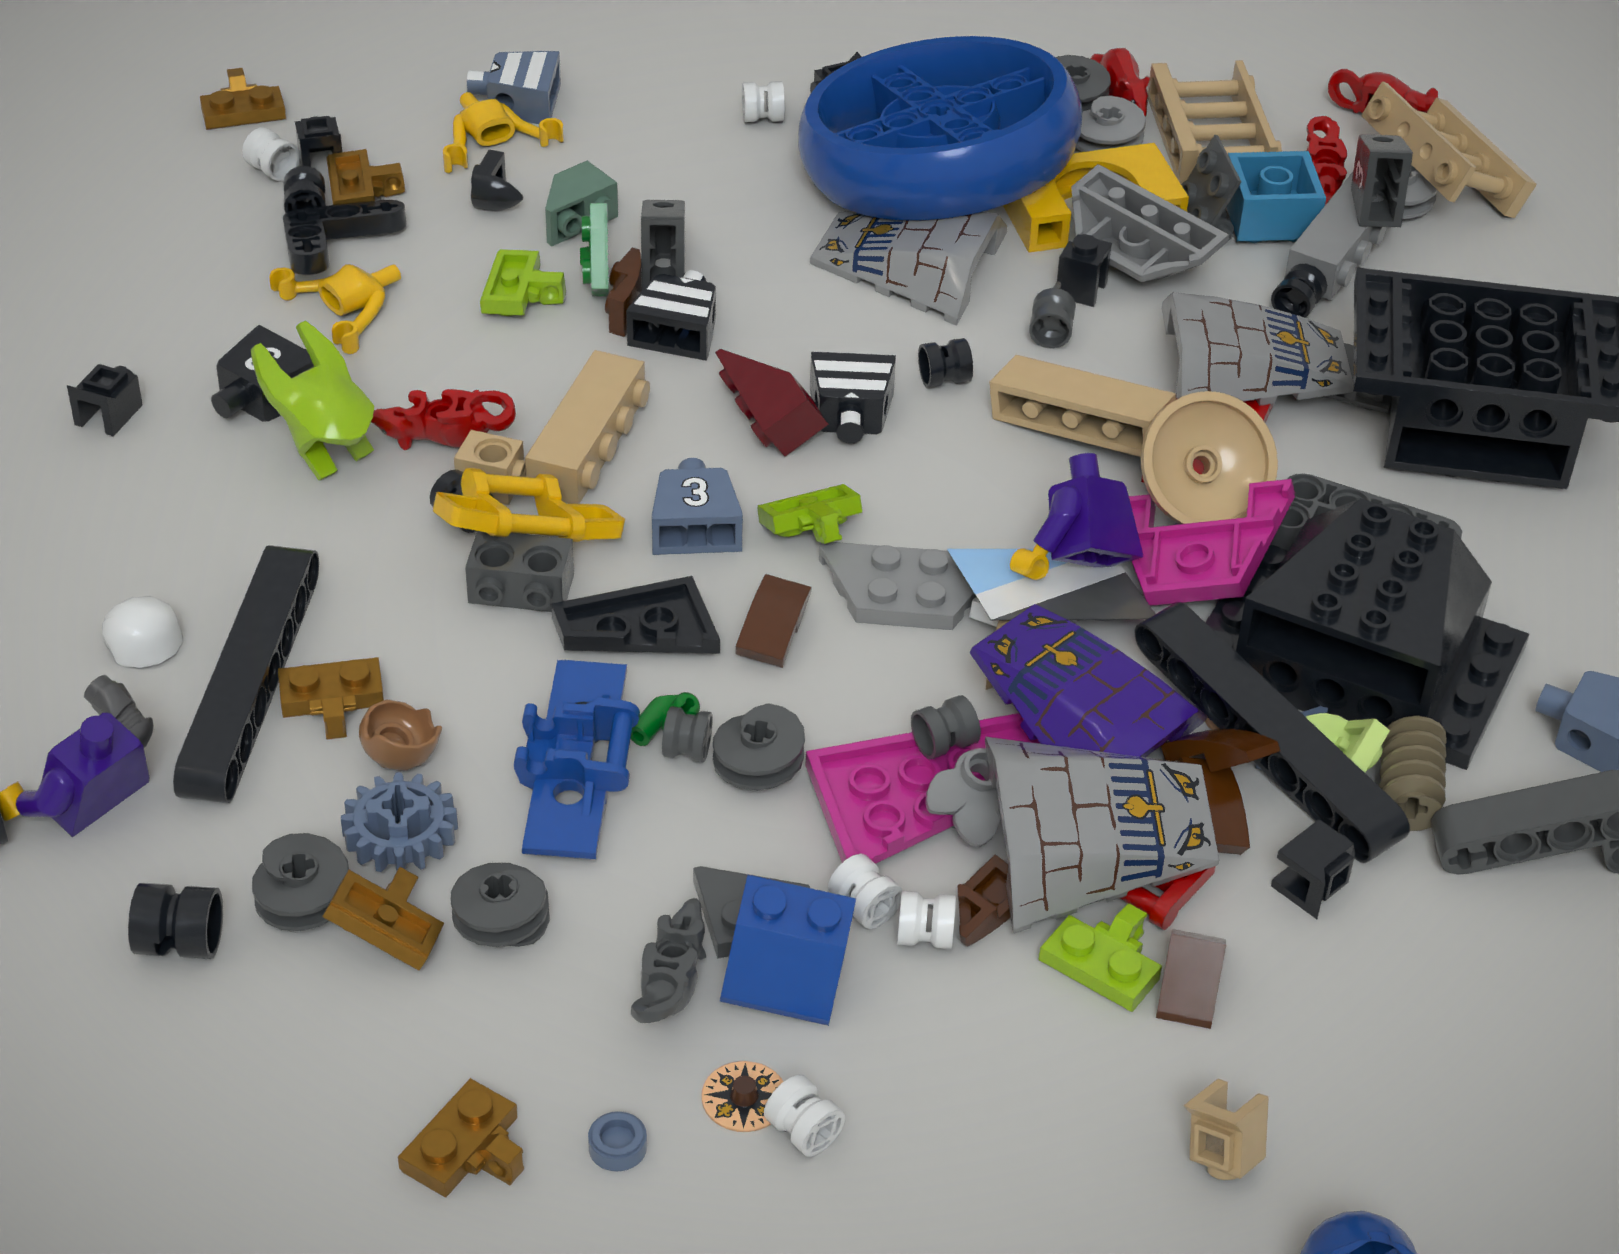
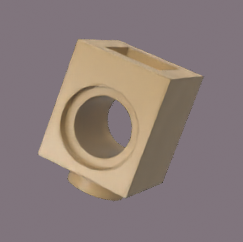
(493, 456)

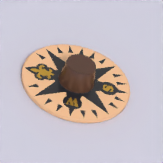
(738, 1094)

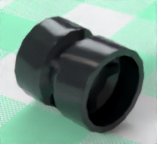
(171, 920)

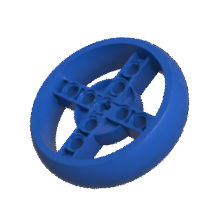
(940, 127)

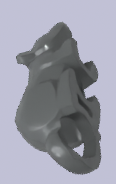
(670, 964)

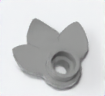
(967, 798)

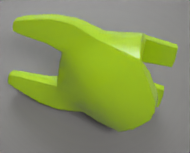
(318, 402)

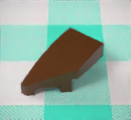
(983, 901)

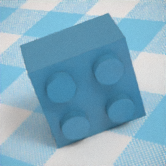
(1275, 196)

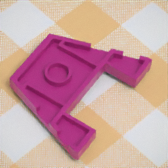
(1211, 556)

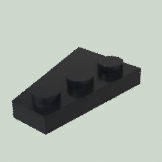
(639, 619)

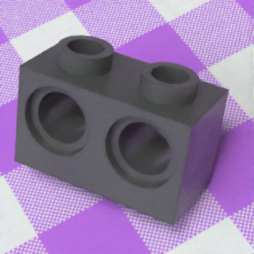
(519, 571)

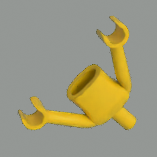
(492, 124)
(342, 293)

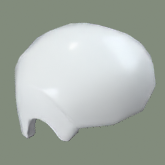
(141, 632)

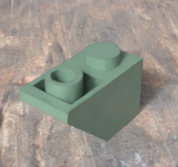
(571, 199)

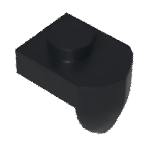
(490, 186)

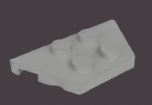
(898, 584)

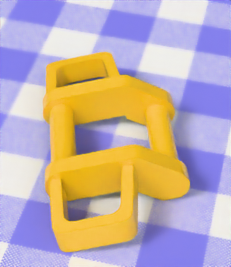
(484, 513)

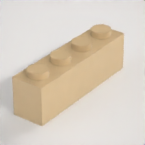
(1075, 404)
(589, 423)

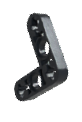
(311, 227)

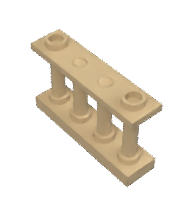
(1181, 135)
(1450, 150)

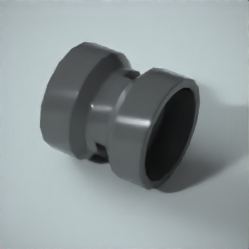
(1052, 318)
(945, 727)

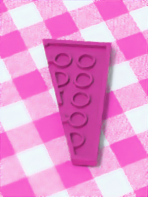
(879, 788)

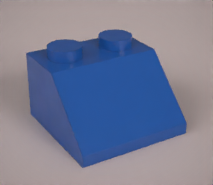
(787, 949)

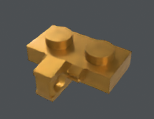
(241, 103)
(356, 181)
(330, 691)
(385, 916)
(463, 1140)

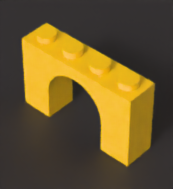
(1044, 217)

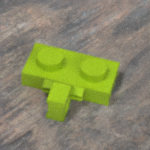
(517, 280)
(814, 510)
(1105, 956)

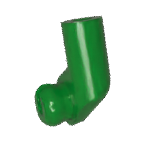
(654, 715)

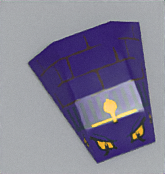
(1080, 688)

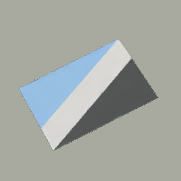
(1066, 590)

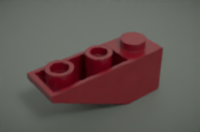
(774, 398)

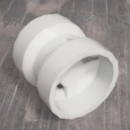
(754, 101)
(270, 153)
(875, 895)
(914, 919)
(804, 1115)

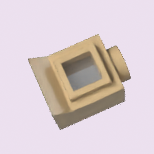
(1225, 1139)

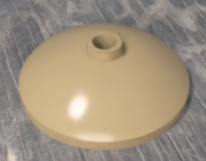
(1227, 440)

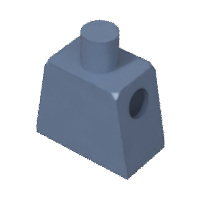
(1587, 719)

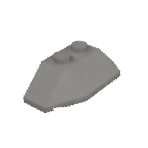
(1146, 232)

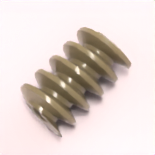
(1415, 768)

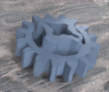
(374, 827)

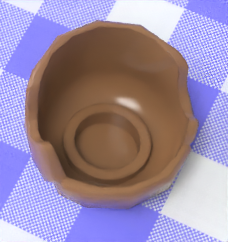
(398, 735)

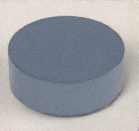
(617, 1141)

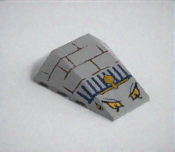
(912, 257)
(1253, 350)
(1094, 825)

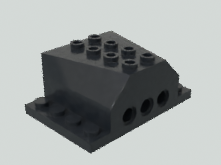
(1485, 373)
(1377, 624)

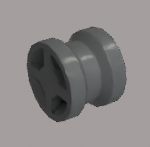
(687, 734)

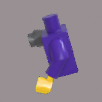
(1085, 525)
(90, 767)

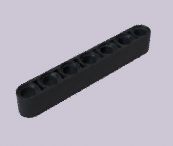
(246, 675)
(1241, 699)

